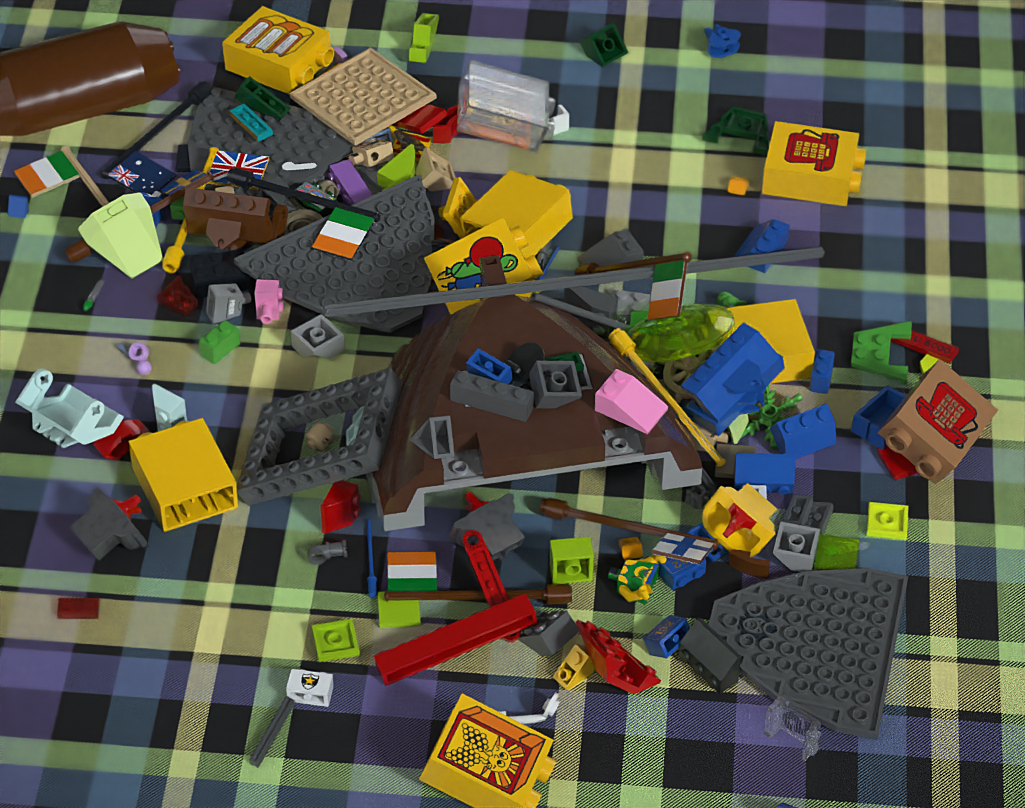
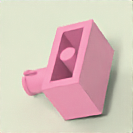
(268, 300)

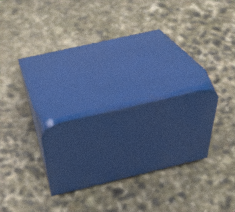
(18, 206)

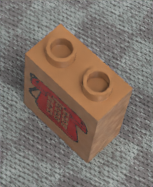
(937, 422)

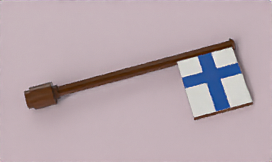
(673, 545)

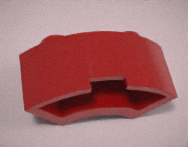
(447, 127)
(117, 444)

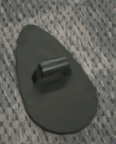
(522, 361)

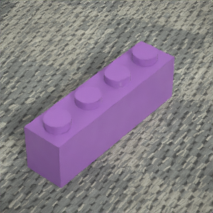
(348, 182)

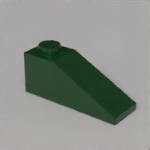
(260, 99)

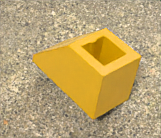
(575, 667)

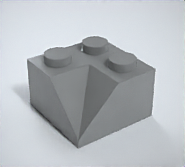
(318, 338)
(796, 546)

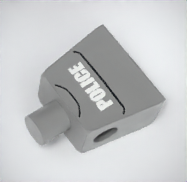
(225, 302)

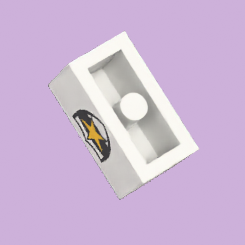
(310, 687)

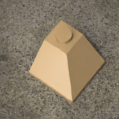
(435, 171)

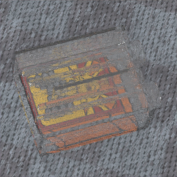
(504, 106)

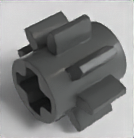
(697, 496)

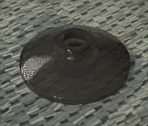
(406, 139)

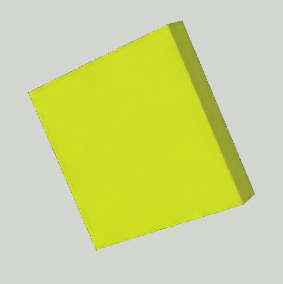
(887, 520)

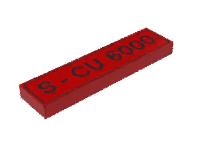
(928, 345)

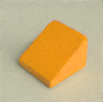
(738, 185)
(630, 547)

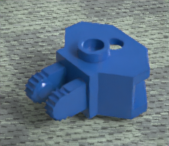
(721, 40)

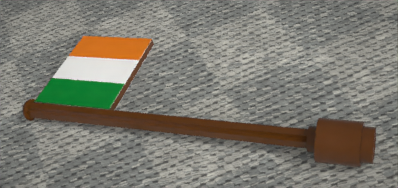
(667, 281)
(415, 578)

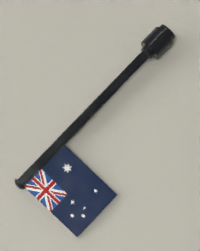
(141, 173)

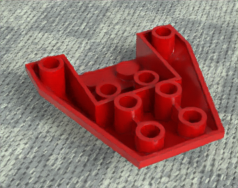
(614, 661)

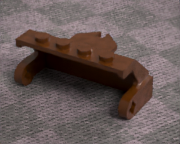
(232, 219)

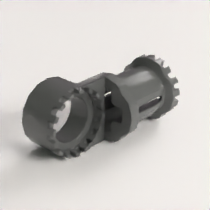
(327, 551)

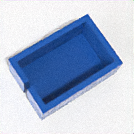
(874, 415)

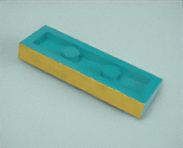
(251, 122)

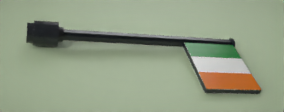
(344, 228)

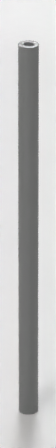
(578, 311)

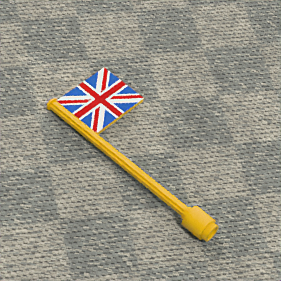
(219, 165)

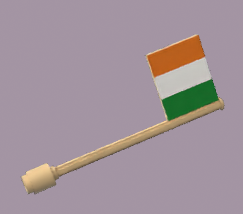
(54, 172)

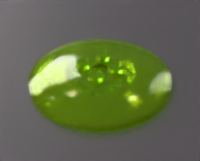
(680, 337)

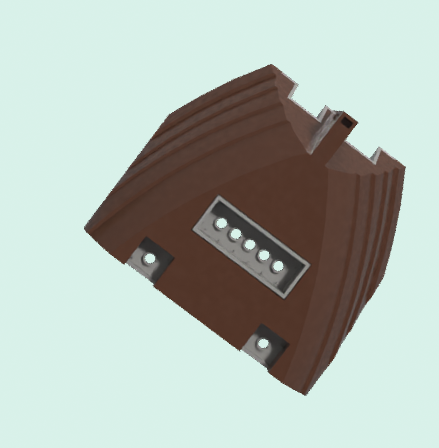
(505, 448)

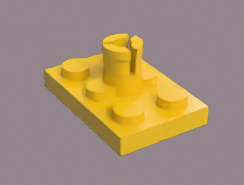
(458, 202)

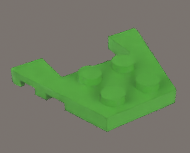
(872, 350)

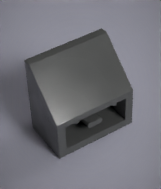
(549, 633)

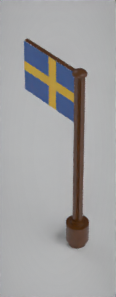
(173, 191)

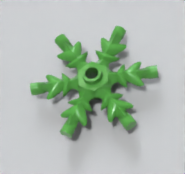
(771, 414)

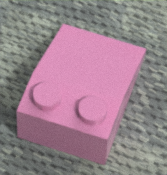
(629, 402)

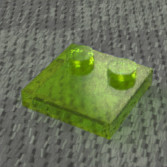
(836, 553)

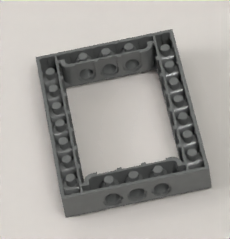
(264, 481)

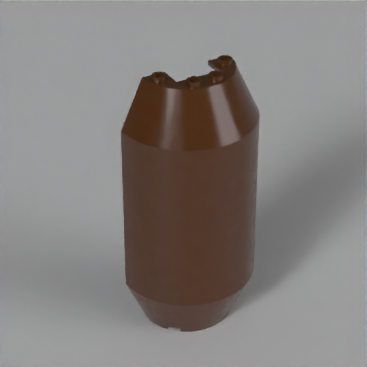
(83, 76)

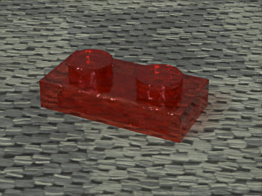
(78, 608)

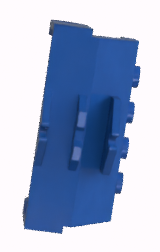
(732, 380)

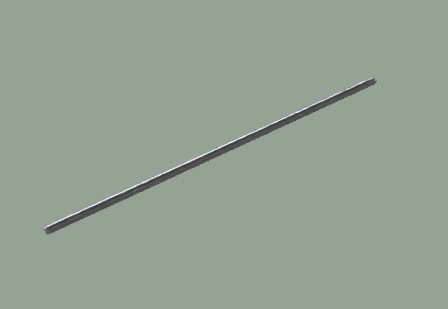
(561, 283)

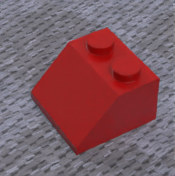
(340, 506)

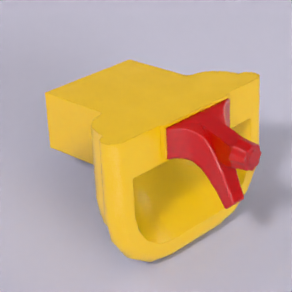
(739, 519)

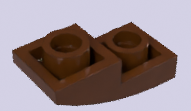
(754, 567)

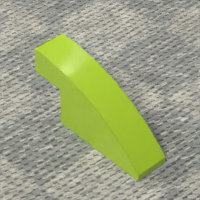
(423, 37)
(398, 169)

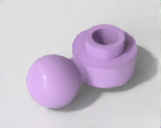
(143, 367)

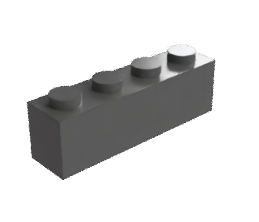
(492, 396)

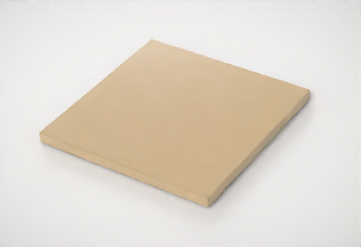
(363, 96)

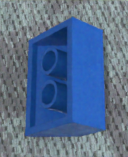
(765, 238)
(805, 432)
(772, 470)

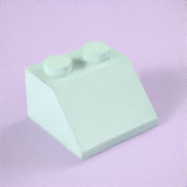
(168, 408)

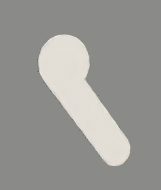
(291, 166)

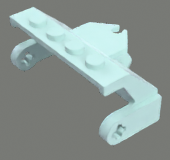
(66, 416)

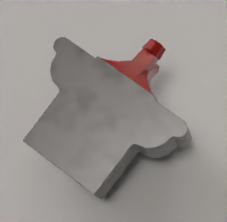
(493, 522)
(109, 524)

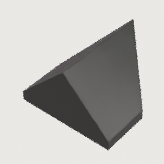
(435, 437)

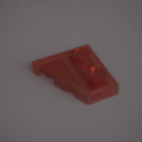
(178, 297)

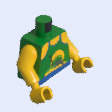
(637, 578)

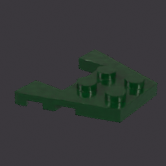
(742, 123)

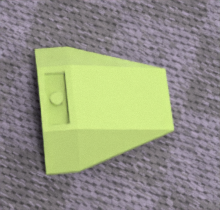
(124, 234)

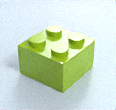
(571, 560)

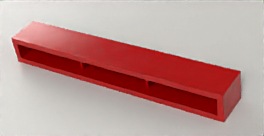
(455, 639)

